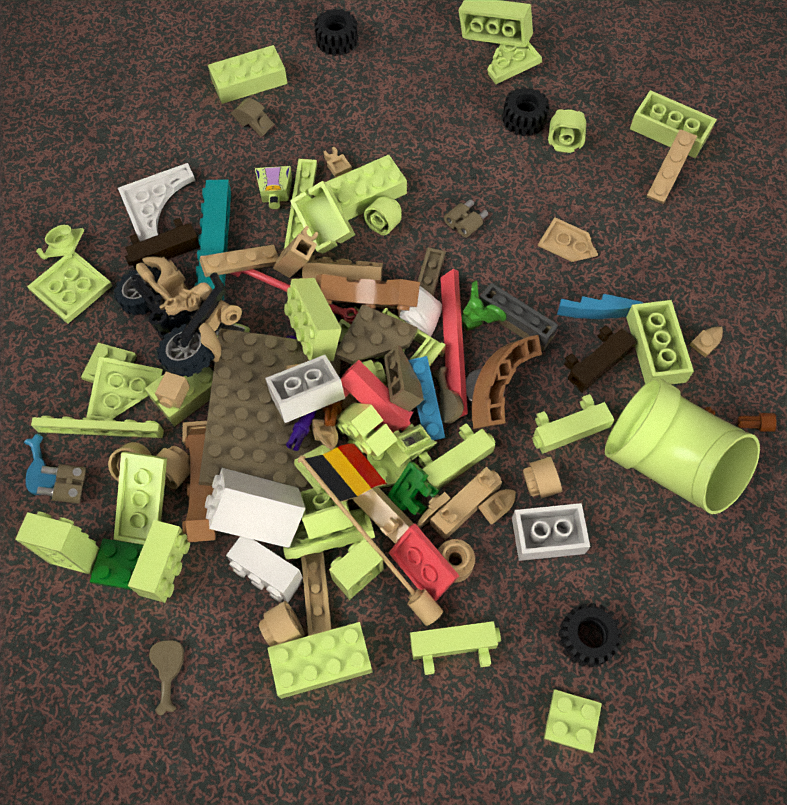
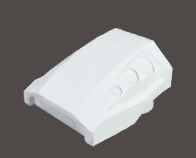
(425, 314)

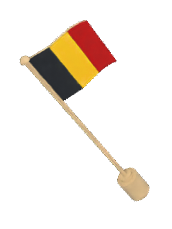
(346, 475)

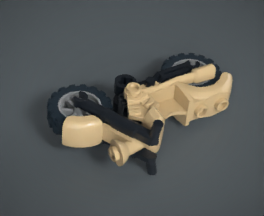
(186, 313)

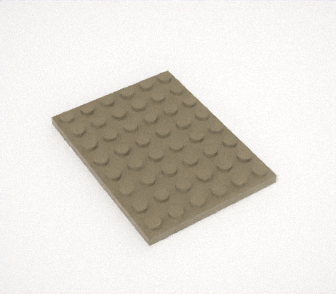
(242, 419)

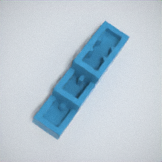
(591, 308)

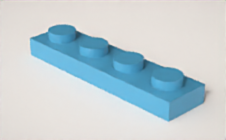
(428, 408)

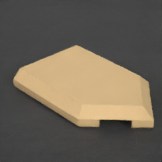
(567, 241)

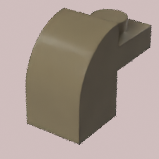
(251, 113)

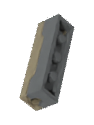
(519, 316)

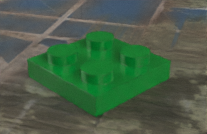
(115, 563)

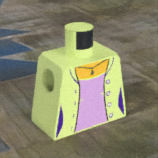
(274, 184)

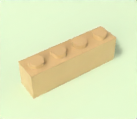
(342, 268)

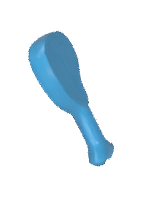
(34, 476)

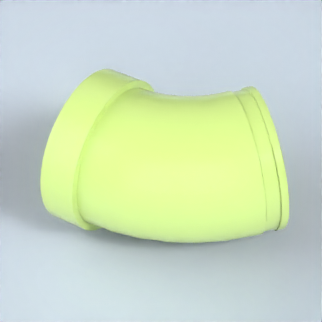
(683, 447)

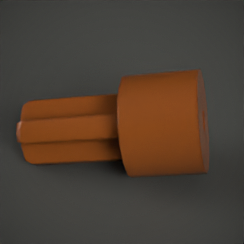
(331, 412)
(764, 422)

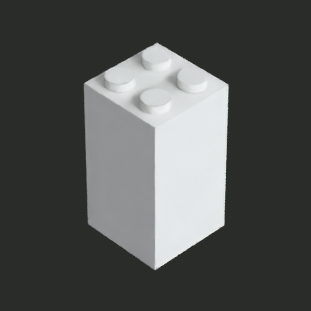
(254, 508)

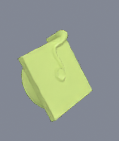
(61, 241)

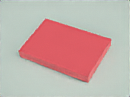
(423, 562)

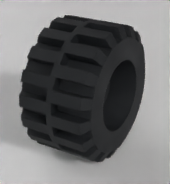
(336, 31)
(525, 100)
(606, 626)

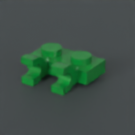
(408, 485)

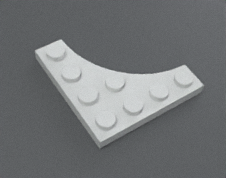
(147, 197)

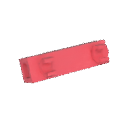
(370, 390)

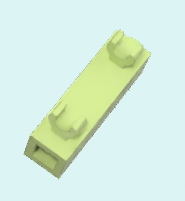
(572, 427)
(458, 459)
(455, 640)

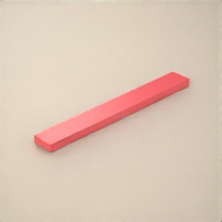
(453, 335)

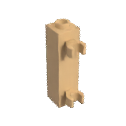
(296, 253)
(465, 503)
(384, 513)

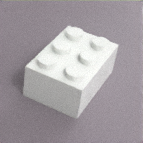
(305, 388)
(550, 532)
(265, 569)

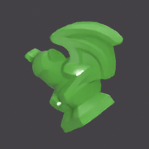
(476, 311)

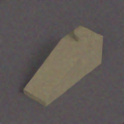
(402, 381)

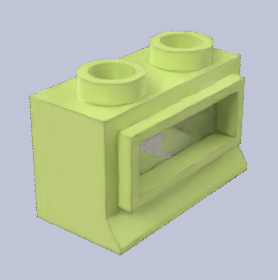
(410, 444)

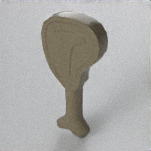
(451, 404)
(168, 659)

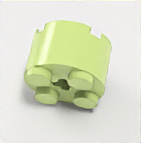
(567, 130)

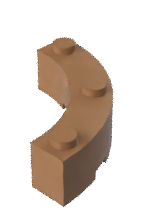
(370, 292)
(495, 375)
(196, 524)

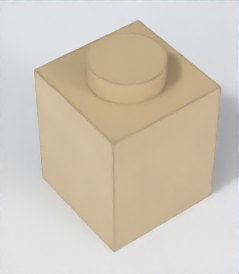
(172, 390)

